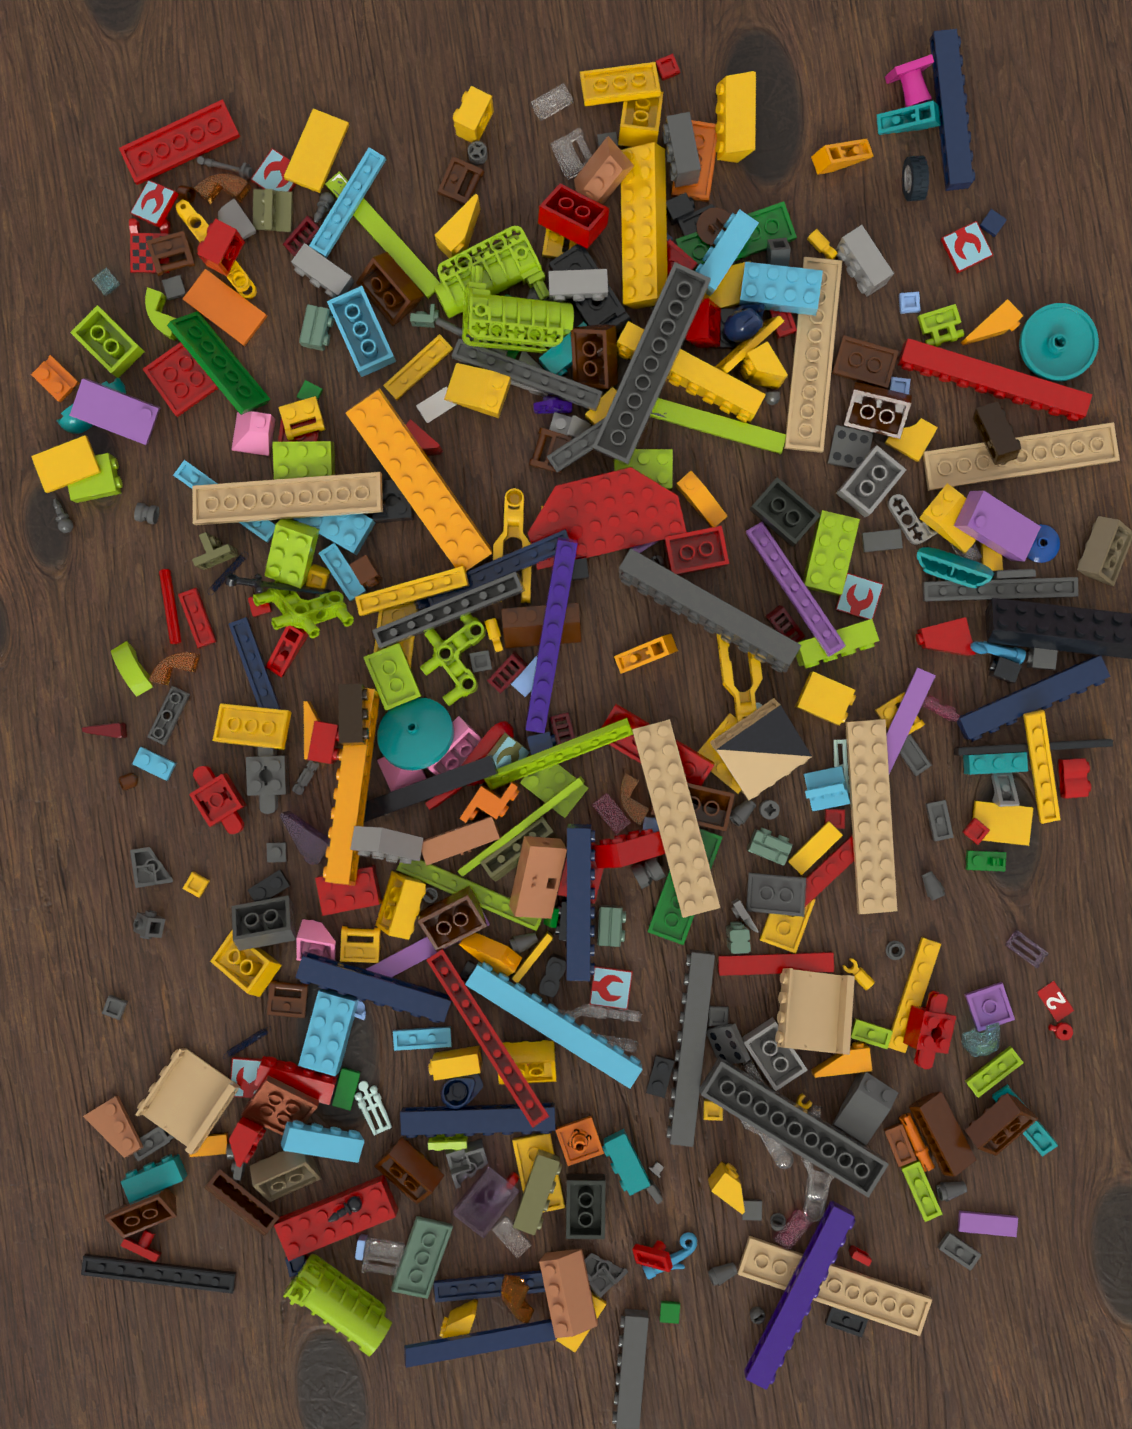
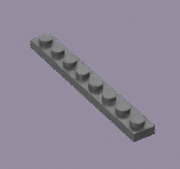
(528, 375)
(1002, 589)

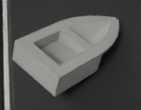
(740, 911)

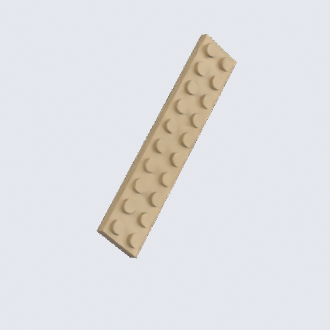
(813, 363)
(1037, 455)
(287, 498)
(871, 816)
(676, 818)
(841, 1289)

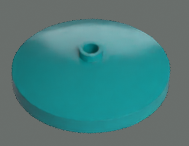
(1072, 332)
(415, 734)

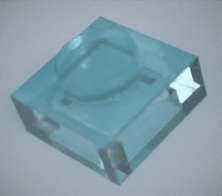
(106, 281)

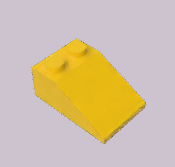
(640, 121)
(457, 232)
(478, 389)
(943, 514)
(248, 968)

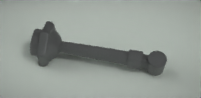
(244, 171)

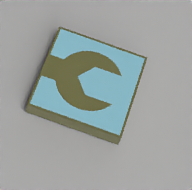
(507, 751)

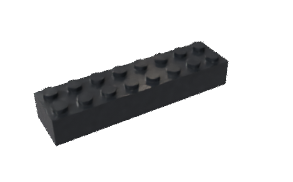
(1059, 628)

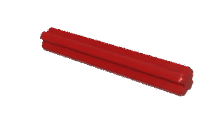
(170, 606)

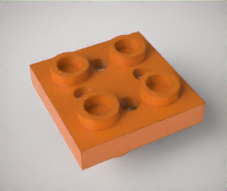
(581, 1147)

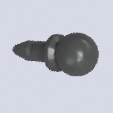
(325, 201)
(64, 523)

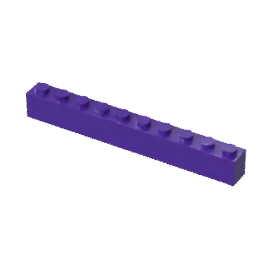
(551, 634)
(799, 1294)

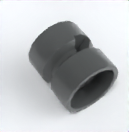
(647, 872)

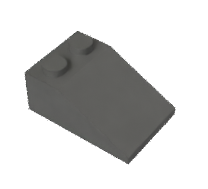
(865, 1107)

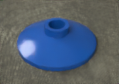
(1044, 553)

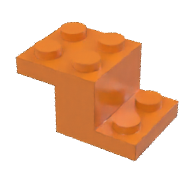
(490, 802)

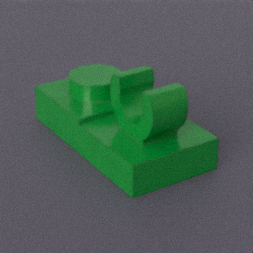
(985, 860)

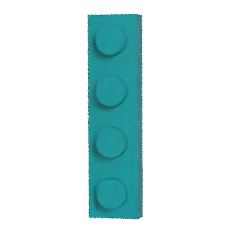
(1036, 1133)

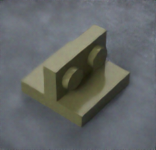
(272, 210)
(214, 553)

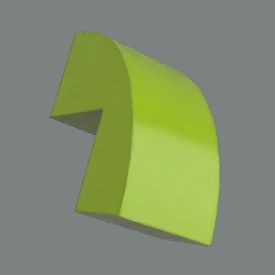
(154, 305)
(130, 669)

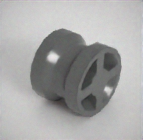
(477, 148)
(765, 805)

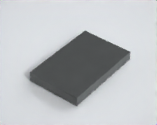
(776, 894)

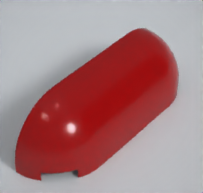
(488, 743)

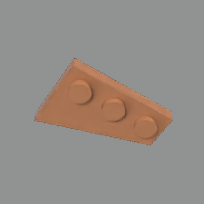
(115, 1126)

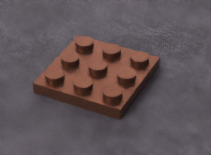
(278, 1103)

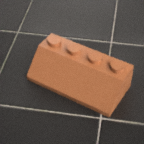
(568, 1292)

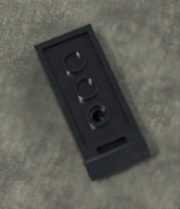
(610, 309)

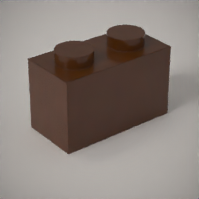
(366, 572)

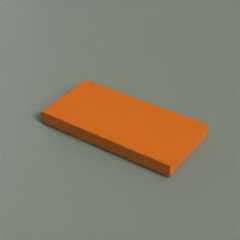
(705, 141)
(225, 307)

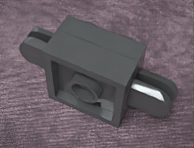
(267, 777)

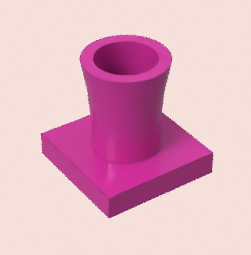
(912, 80)

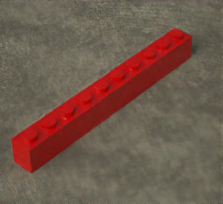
(994, 380)
(488, 1038)

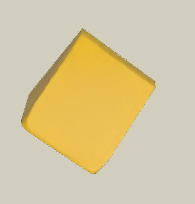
(318, 576)

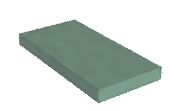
(421, 1257)

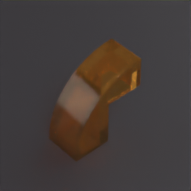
(231, 184)
(184, 661)
(632, 807)
(513, 1296)

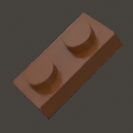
(899, 1144)

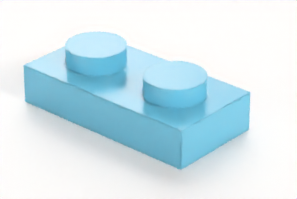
(154, 763)

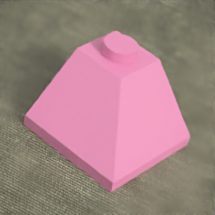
(253, 433)
(399, 778)
(315, 939)

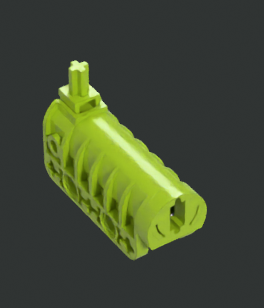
(500, 270)
(512, 319)
(340, 1303)

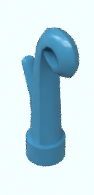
(1014, 654)
(677, 1256)

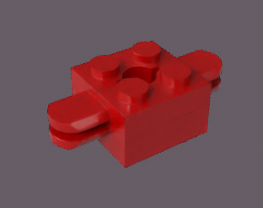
(218, 799)
(921, 1025)

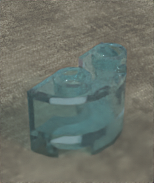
(982, 1043)

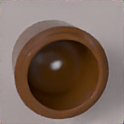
(182, 190)
(128, 781)

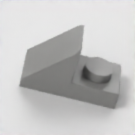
(568, 425)
(1004, 790)

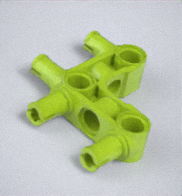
(303, 612)
(453, 665)

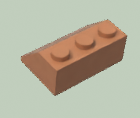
(603, 172)

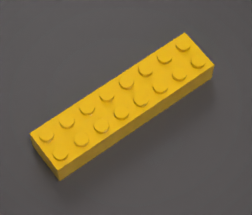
(644, 226)
(701, 379)

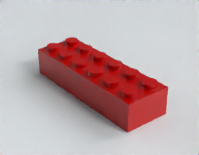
(309, 1226)

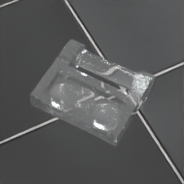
(567, 155)
(382, 1251)

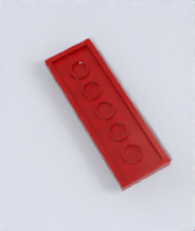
(179, 142)
(695, 765)

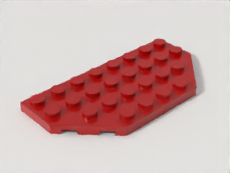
(609, 513)

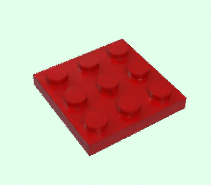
(179, 379)

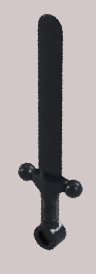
(233, 580)

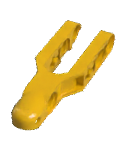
(190, 217)
(514, 529)
(744, 701)

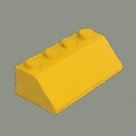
(736, 116)

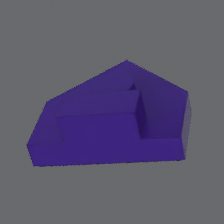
(552, 405)

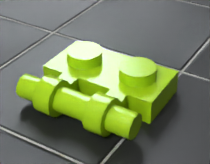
(938, 320)

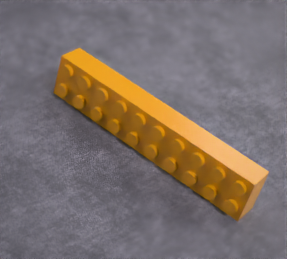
(419, 480)
(350, 802)

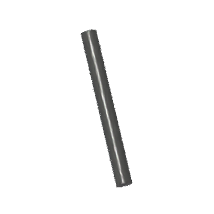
(458, 331)

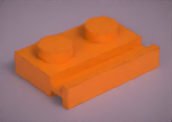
(55, 378)

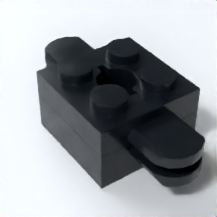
(395, 505)

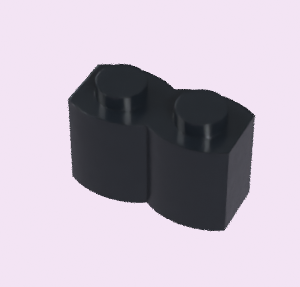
(551, 978)

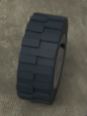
(915, 178)

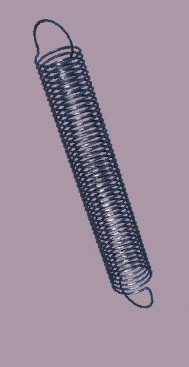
(228, 568)
(248, 1042)

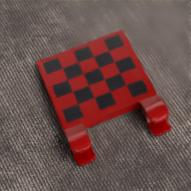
(139, 252)

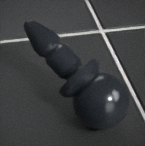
(353, 1204)

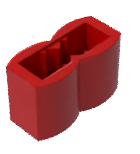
(1073, 777)

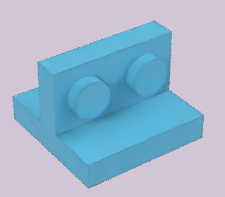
(827, 788)

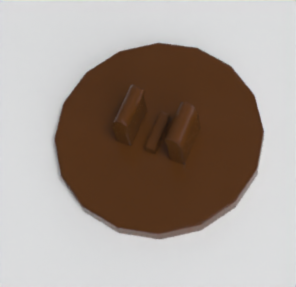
(711, 223)

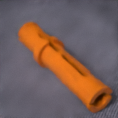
(920, 1149)

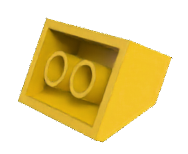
(763, 367)
(400, 905)
(538, 1055)

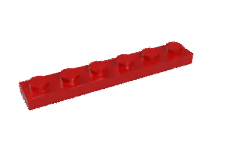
(829, 869)

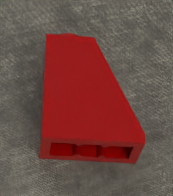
(947, 637)

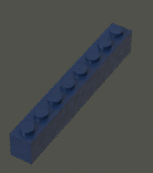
(953, 114)
(1033, 697)
(579, 902)
(373, 987)
(471, 1120)

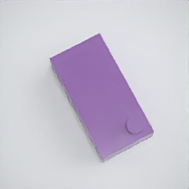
(115, 411)
(997, 525)

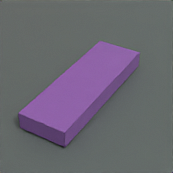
(987, 1223)

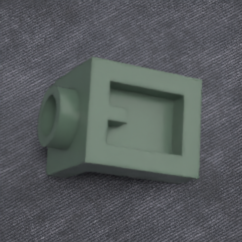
(421, 318)

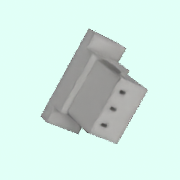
(656, 1169)

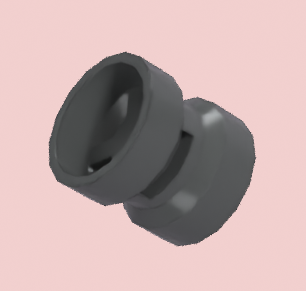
(146, 513)

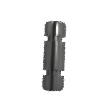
(305, 777)

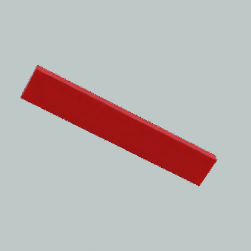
(774, 963)

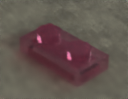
(946, 712)
(611, 813)
(793, 1230)

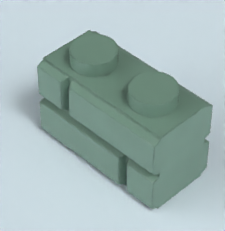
(316, 327)
(770, 847)
(610, 925)
(738, 938)

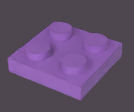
(989, 1006)

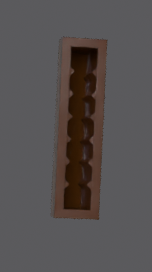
(942, 1134)
(241, 1202)

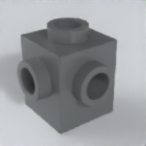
(149, 924)

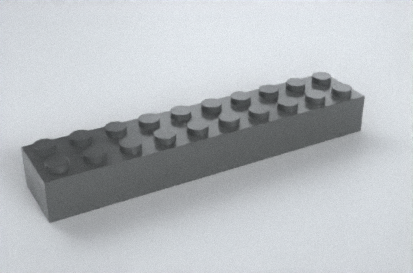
(651, 363)
(708, 611)
(793, 1126)

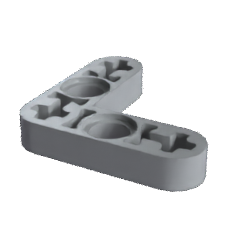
(922, 527)

